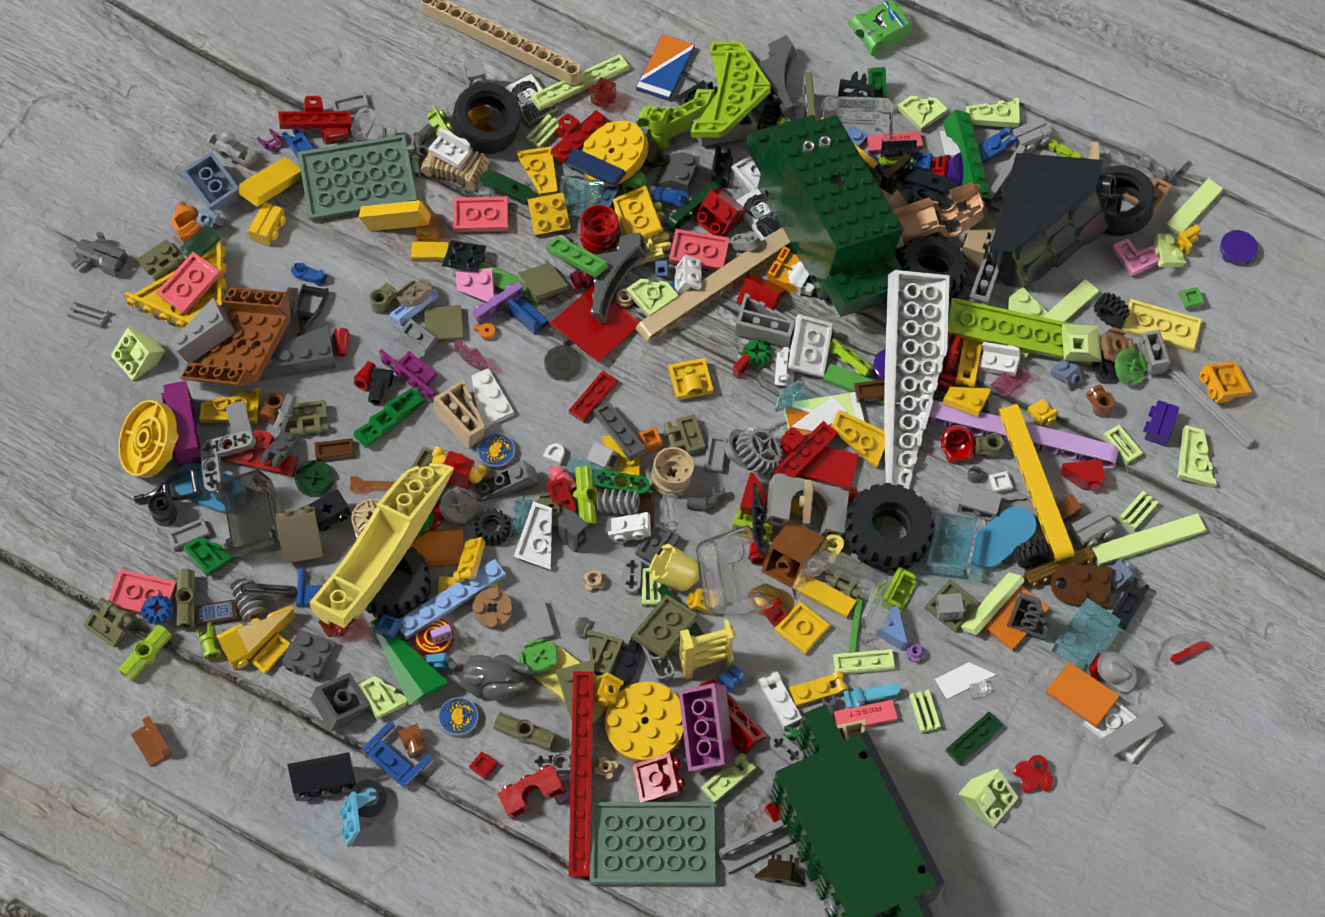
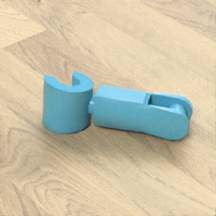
(872, 694)

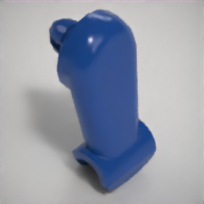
(674, 197)
(307, 273)

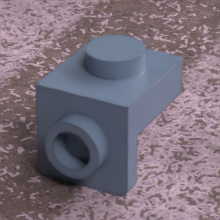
(209, 218)
(1067, 372)
(1121, 573)

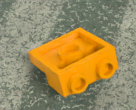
(1224, 381)

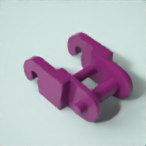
(266, 145)

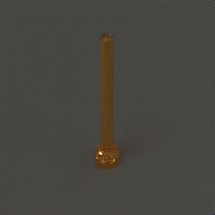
(358, 483)

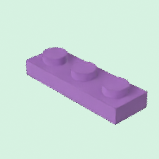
(498, 302)

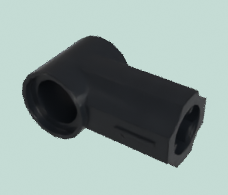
(381, 380)

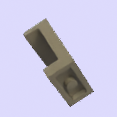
(299, 534)

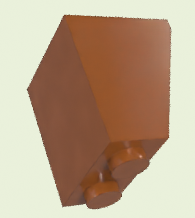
(790, 551)

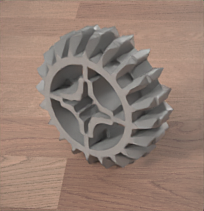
(759, 450)

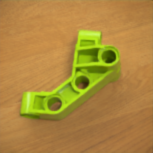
(671, 121)

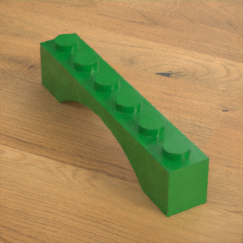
(960, 129)

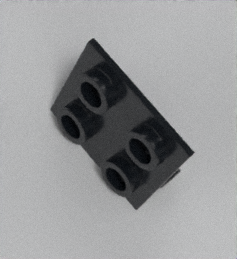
(464, 256)

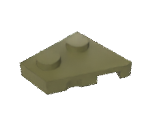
(604, 651)

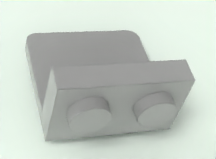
(1162, 161)

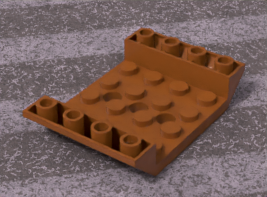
(257, 319)

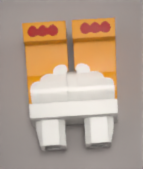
(790, 274)

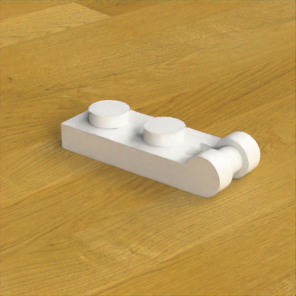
(780, 700)

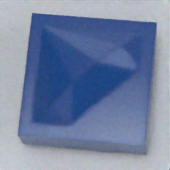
(923, 161)
(388, 626)

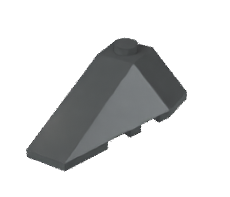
(1028, 616)

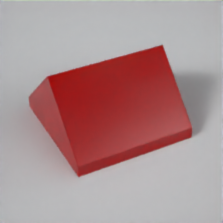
(761, 290)

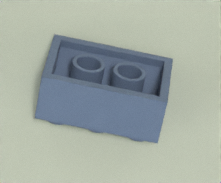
(213, 183)

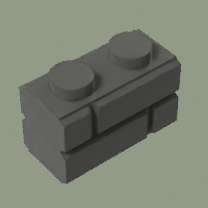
(572, 530)

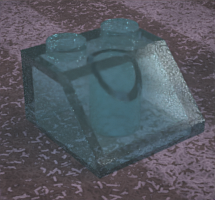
(580, 193)

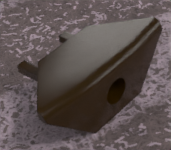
(654, 158)
(780, 872)

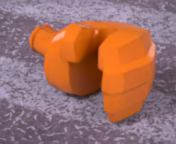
(184, 221)

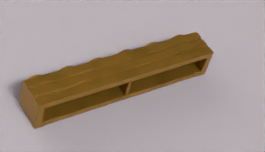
(1045, 572)

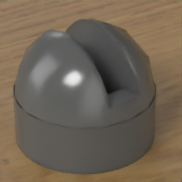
(975, 476)

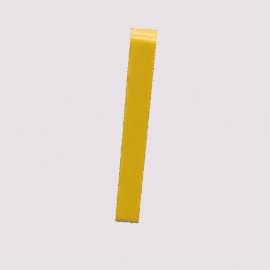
(1036, 483)

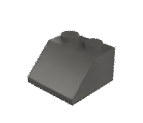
(678, 172)
(339, 701)

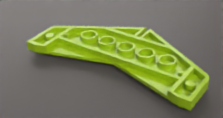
(739, 90)

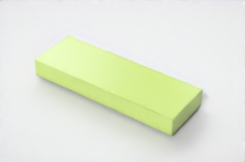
(864, 661)

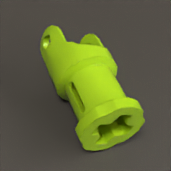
(209, 642)

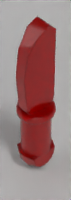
(1187, 652)

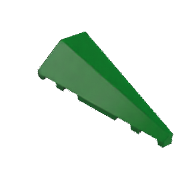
(414, 674)

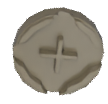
(414, 293)

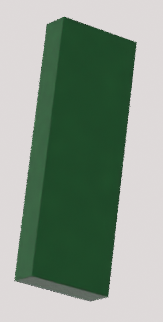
(974, 738)

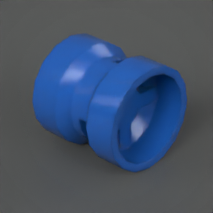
(731, 678)

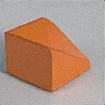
(651, 439)

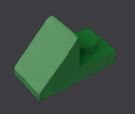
(877, 78)

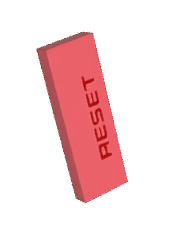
(874, 141)
(873, 713)

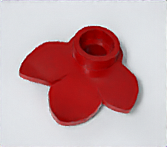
(1032, 776)

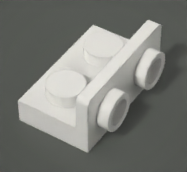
(687, 274)
(999, 359)
(630, 527)

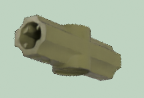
(186, 609)
(512, 727)

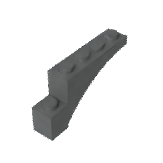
(776, 71)
(620, 262)

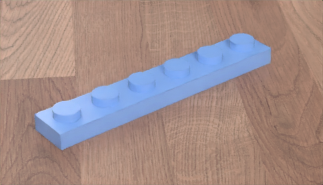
(450, 599)

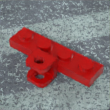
(313, 117)
(576, 133)
(803, 450)
(253, 456)

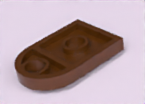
(1083, 583)

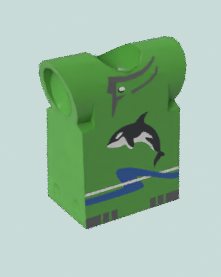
(881, 26)

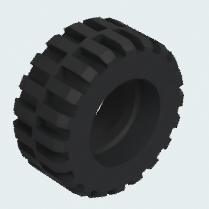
(938, 255)
(412, 596)

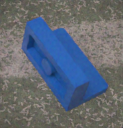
(527, 315)

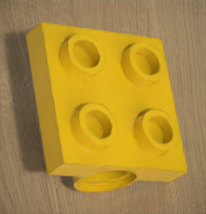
(548, 214)
(690, 379)

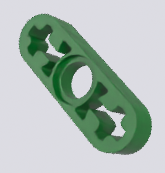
(608, 473)

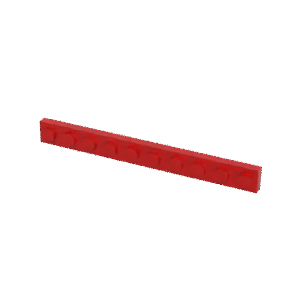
(580, 774)

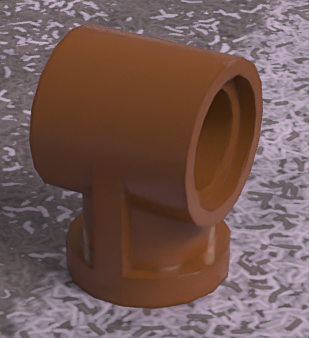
(1097, 396)
(269, 413)
(413, 741)

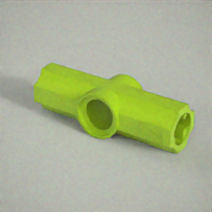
(585, 495)
(136, 661)

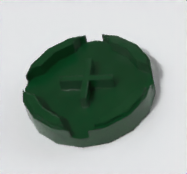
(314, 478)

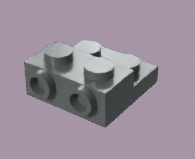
(309, 654)

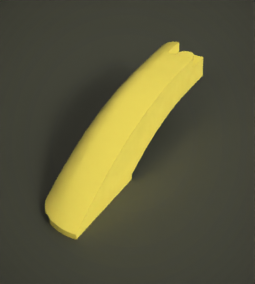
(381, 544)

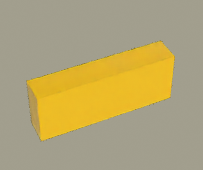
(270, 181)
(394, 215)

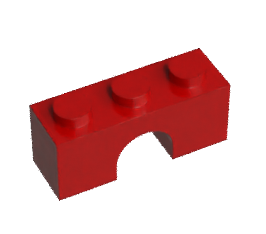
(515, 796)

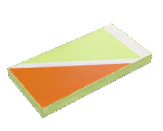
(802, 408)

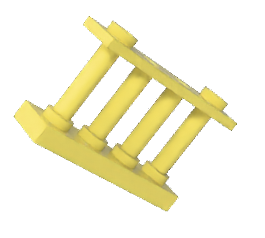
(706, 649)

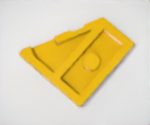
(967, 399)

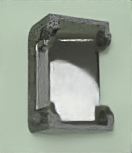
(250, 513)

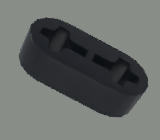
(1108, 368)

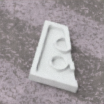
(490, 399)
(536, 537)

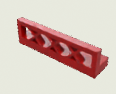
(741, 730)

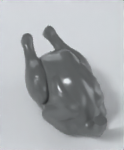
(491, 677)

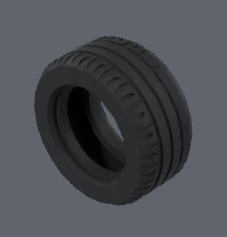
(494, 96)
(1138, 184)

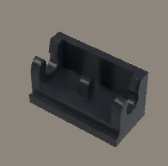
(721, 167)

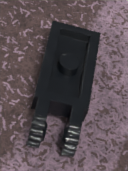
(1129, 604)

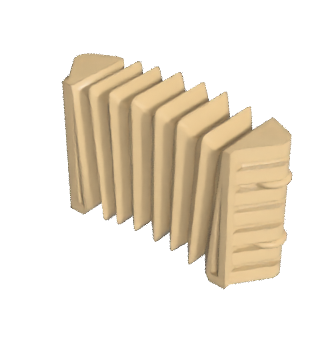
(467, 174)

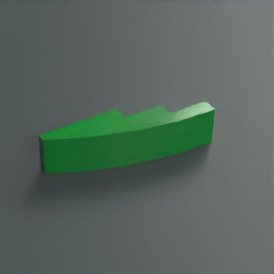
(388, 418)

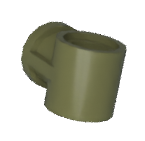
(386, 295)
(983, 445)

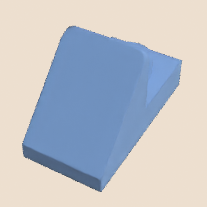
(895, 631)

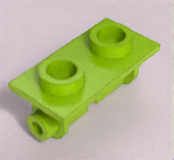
(438, 118)

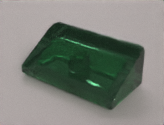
(201, 241)

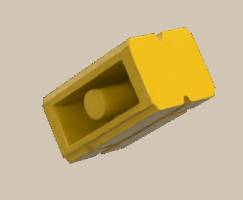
(266, 224)

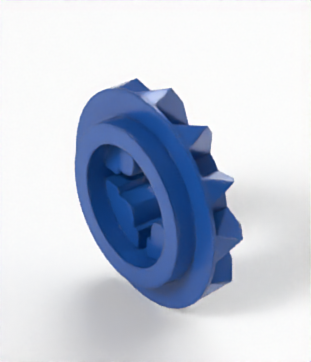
(163, 614)

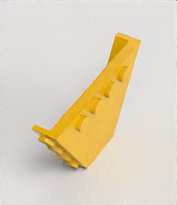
(153, 304)

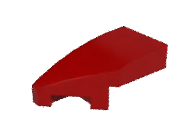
(560, 493)

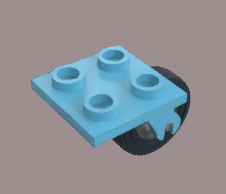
(366, 800)

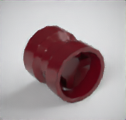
(580, 279)

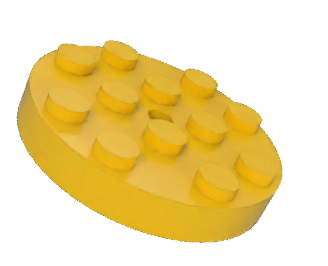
(620, 145)
(147, 439)
(644, 741)

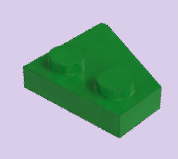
(207, 555)

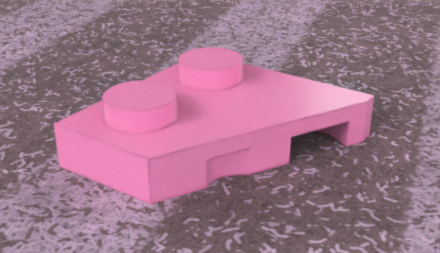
(476, 284)

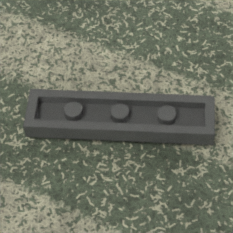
(619, 431)

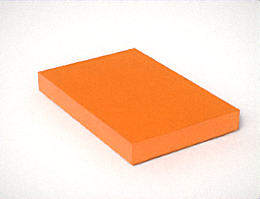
(998, 624)
(1082, 694)

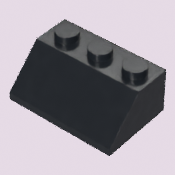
(322, 776)

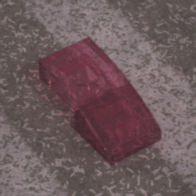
(472, 357)
(1008, 384)

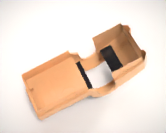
(926, 215)

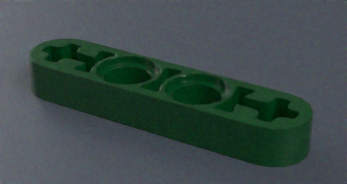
(690, 209)

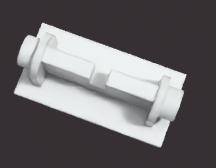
(783, 376)

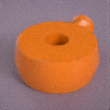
(486, 331)

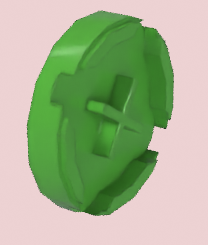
(1130, 366)
(540, 656)

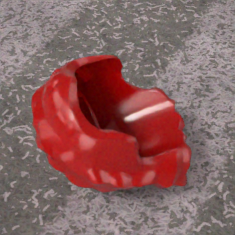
(958, 444)

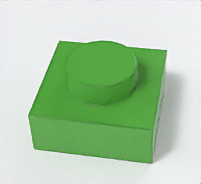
(1191, 298)

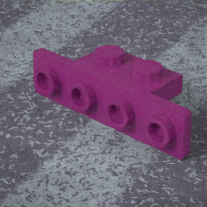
(414, 370)

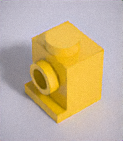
(606, 689)

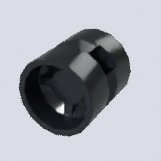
(162, 509)

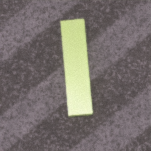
(1194, 207)
(992, 603)

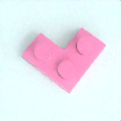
(1132, 259)

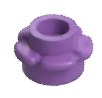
(911, 655)

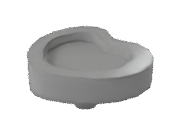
(580, 626)

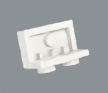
(450, 148)

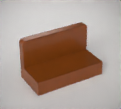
(151, 742)

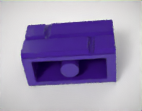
(1161, 423)

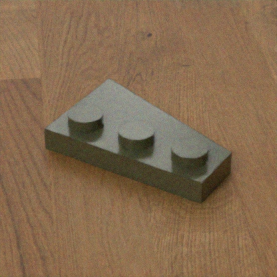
(565, 679)

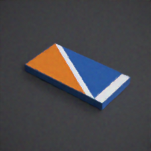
(665, 67)

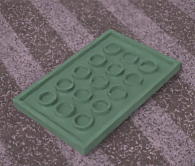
(356, 175)
(652, 843)

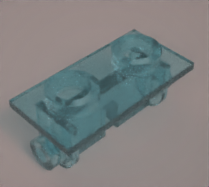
(521, 511)

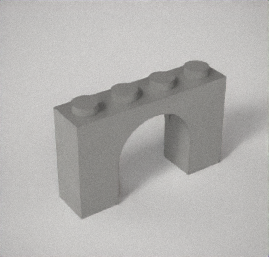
(830, 500)

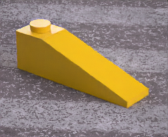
(244, 643)

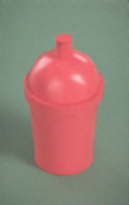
(559, 472)

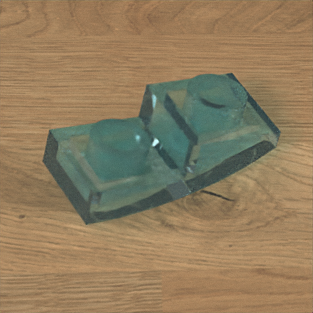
(791, 392)
(577, 461)

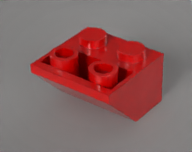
(719, 213)

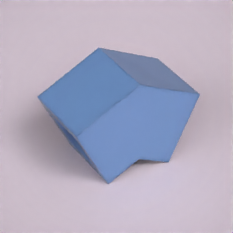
(660, 265)

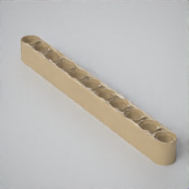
(503, 40)
(712, 287)

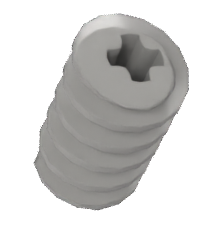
(618, 503)
(248, 605)

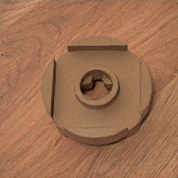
(1112, 341)
(481, 608)

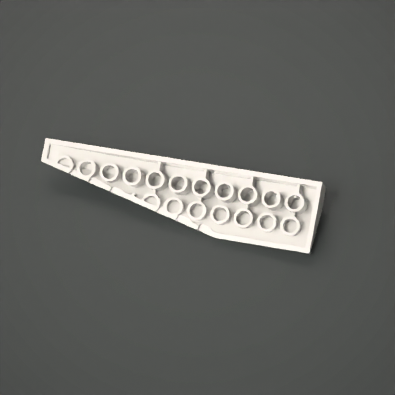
(912, 364)

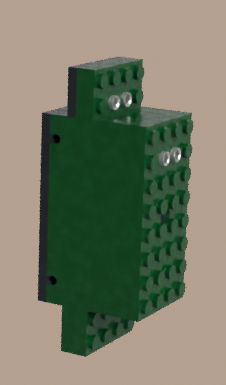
(828, 209)
(853, 826)

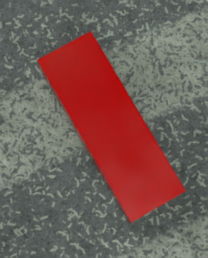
(593, 396)

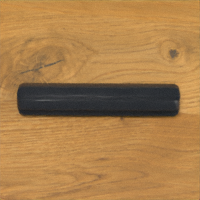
(268, 590)

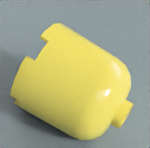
(674, 569)

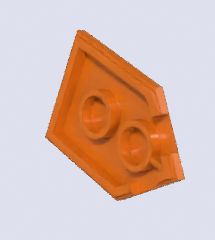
(440, 546)

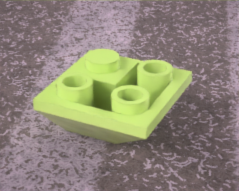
(1081, 343)
(137, 353)
(989, 796)

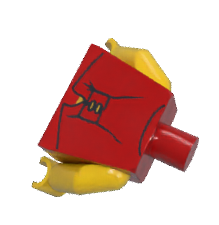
(464, 467)

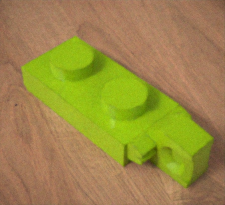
(849, 357)

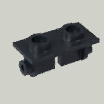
(899, 148)

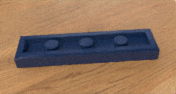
(595, 167)

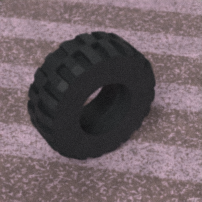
(893, 502)

